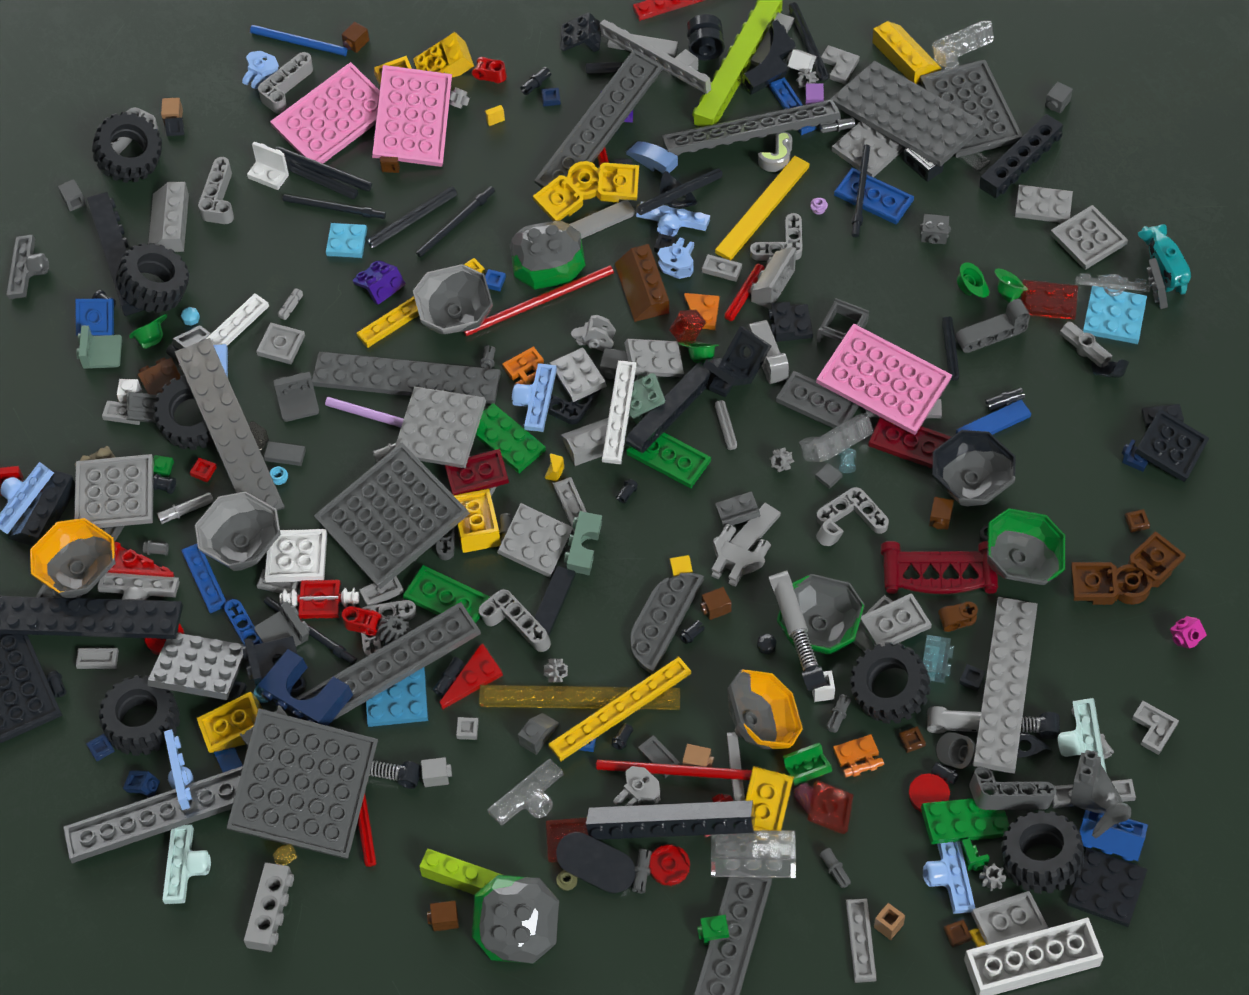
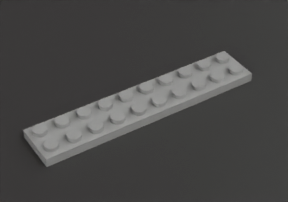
(1005, 685)

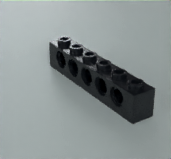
(1021, 156)

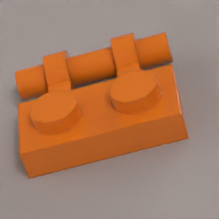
(523, 363)
(855, 751)

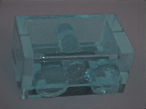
(936, 657)

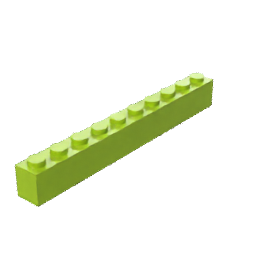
(736, 63)

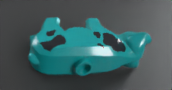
(1170, 260)

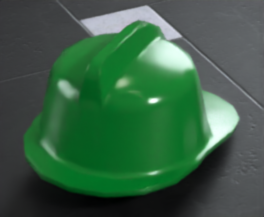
(972, 281)
(1009, 285)
(149, 334)
(699, 351)

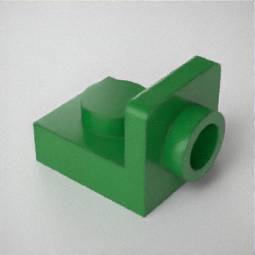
(971, 857)

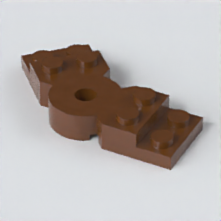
(1146, 569)

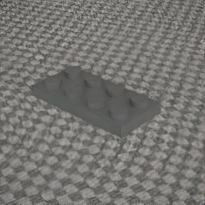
(815, 401)

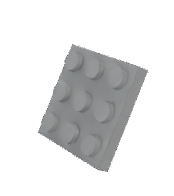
(882, 148)
(1088, 237)
(535, 540)

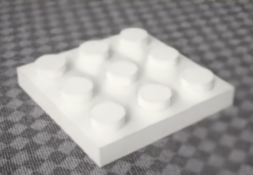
(297, 556)

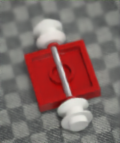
(320, 598)

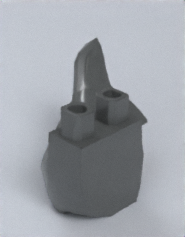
(1096, 793)

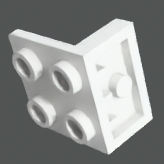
(269, 167)

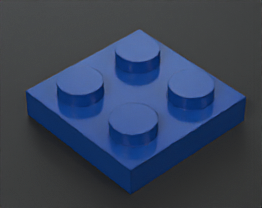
(96, 314)

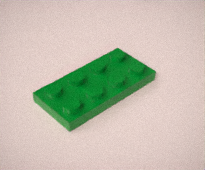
(501, 432)
(673, 459)
(439, 593)
(962, 820)

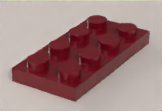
(906, 445)

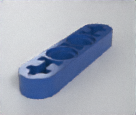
(243, 632)

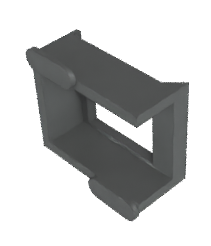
(846, 309)

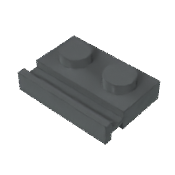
(140, 407)
(738, 509)

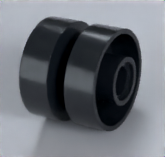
(705, 37)

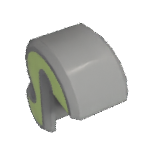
(777, 162)

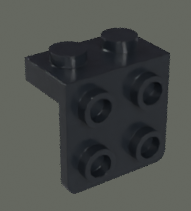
(581, 30)

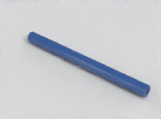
(298, 40)

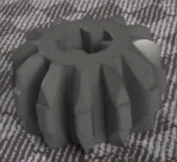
(392, 628)

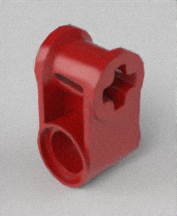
(490, 69)
(364, 621)

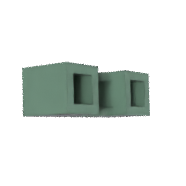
(586, 527)

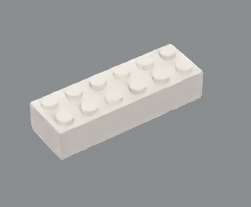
(1033, 958)

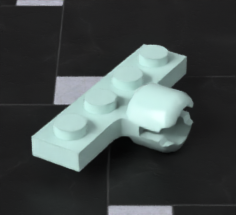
(1086, 734)
(182, 864)

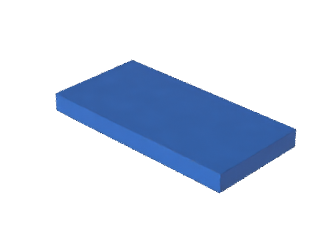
(878, 196)

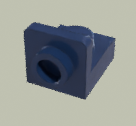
(1133, 459)
(141, 782)

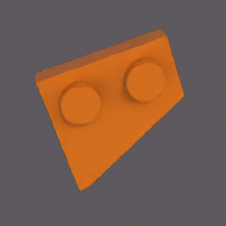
(707, 307)

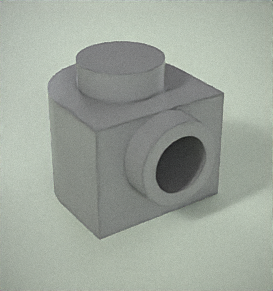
(826, 536)

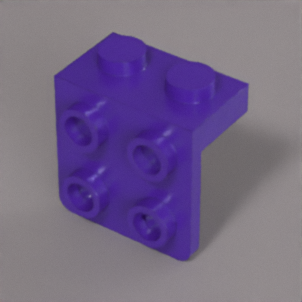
(380, 280)

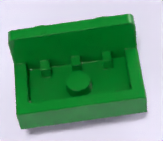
(806, 764)

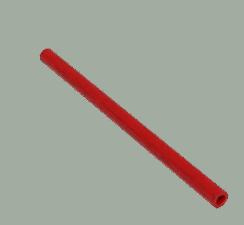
(543, 298)
(681, 770)

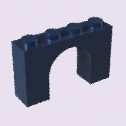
(319, 709)

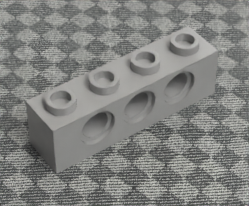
(271, 876)

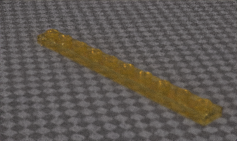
(566, 697)

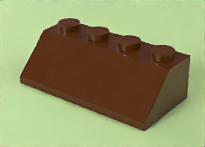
(642, 283)

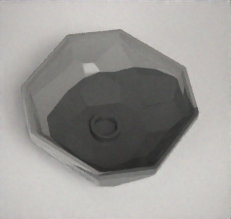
(453, 299)
(237, 530)

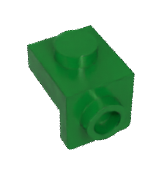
(713, 928)

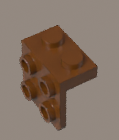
(158, 375)

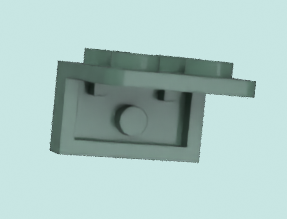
(98, 350)
(645, 397)

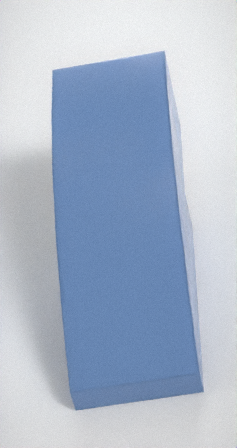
(653, 156)

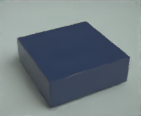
(551, 97)
(100, 747)

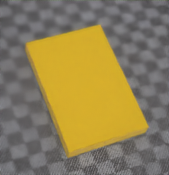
(770, 798)

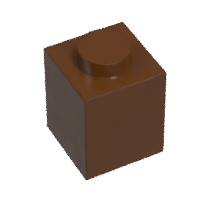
(355, 37)
(941, 513)
(715, 603)
(443, 916)

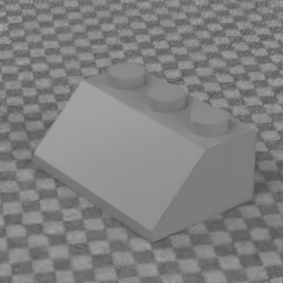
(774, 277)
(586, 442)

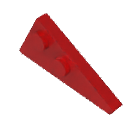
(132, 563)
(478, 671)

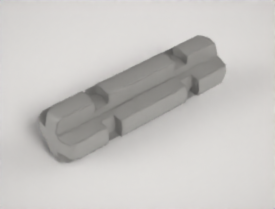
(290, 304)

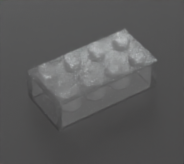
(754, 854)

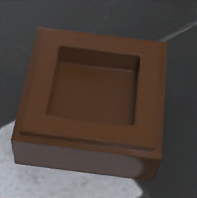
(389, 164)
(1137, 520)
(912, 739)
(957, 933)

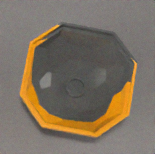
(72, 557)
(763, 710)

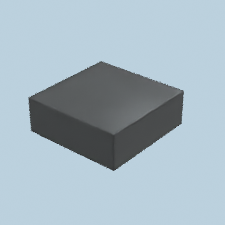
(828, 475)

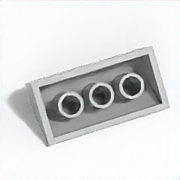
(169, 216)

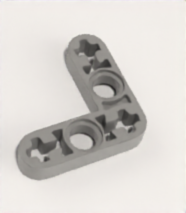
(762, 246)
(853, 504)
(401, 605)

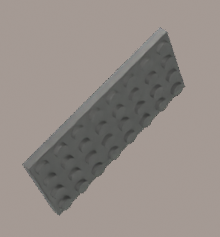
(907, 113)

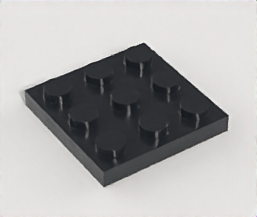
(1172, 445)
(1107, 887)

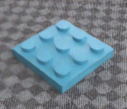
(1115, 316)

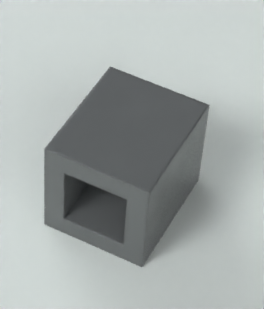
(1058, 97)
(71, 195)

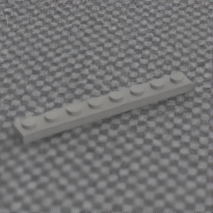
(670, 64)

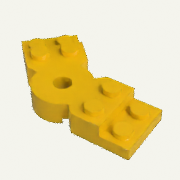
(608, 183)

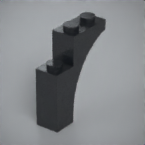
(773, 66)

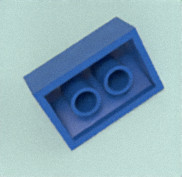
(1121, 839)

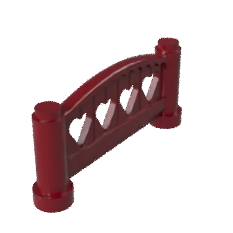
(898, 562)

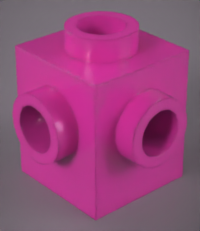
(1188, 632)

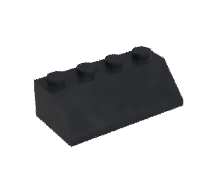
(44, 509)

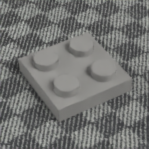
(280, 343)

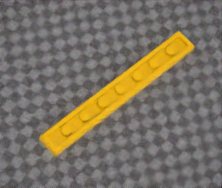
(762, 208)
(398, 316)
(619, 709)

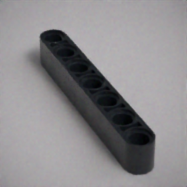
(676, 402)

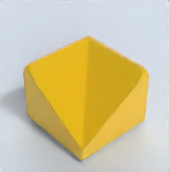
(556, 468)

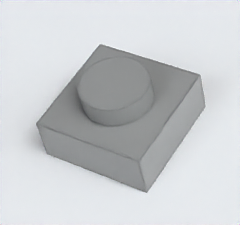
(467, 728)

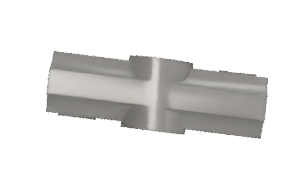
(1085, 344)

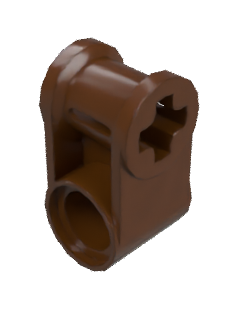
(958, 616)

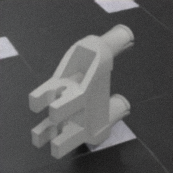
(736, 558)

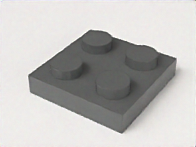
(1157, 283)

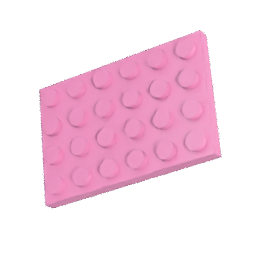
(330, 115)
(412, 115)
(884, 379)

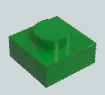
(162, 465)

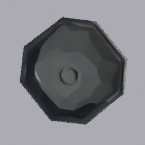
(973, 467)

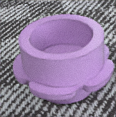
(818, 209)

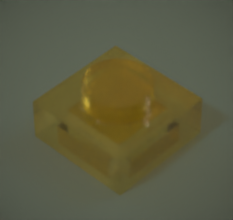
(284, 855)

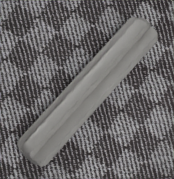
(726, 425)

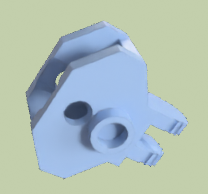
(258, 68)
(676, 258)

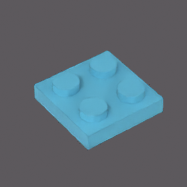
(346, 240)

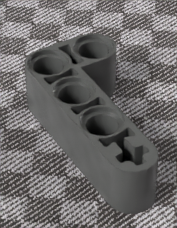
(995, 329)
(1009, 795)

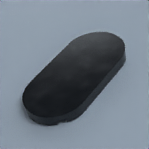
(595, 862)

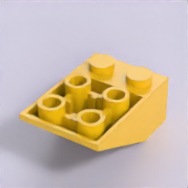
(446, 56)

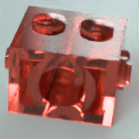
(687, 325)

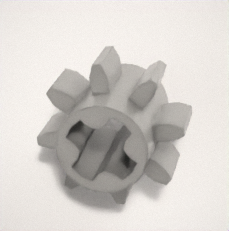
(802, 78)
(458, 98)
(781, 459)
(555, 670)
(992, 871)

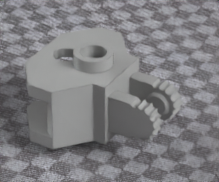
(595, 334)
(641, 788)

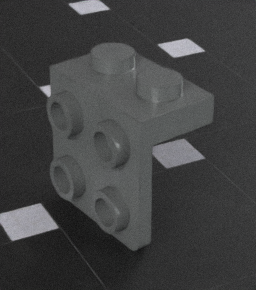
(296, 396)
(283, 625)

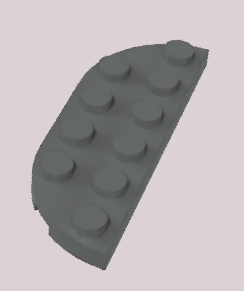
(662, 618)

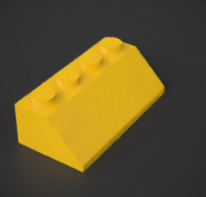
(903, 51)

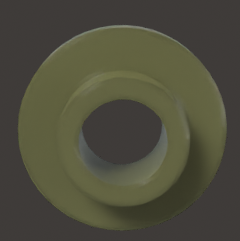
(566, 885)

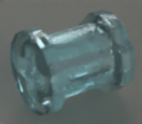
(847, 461)

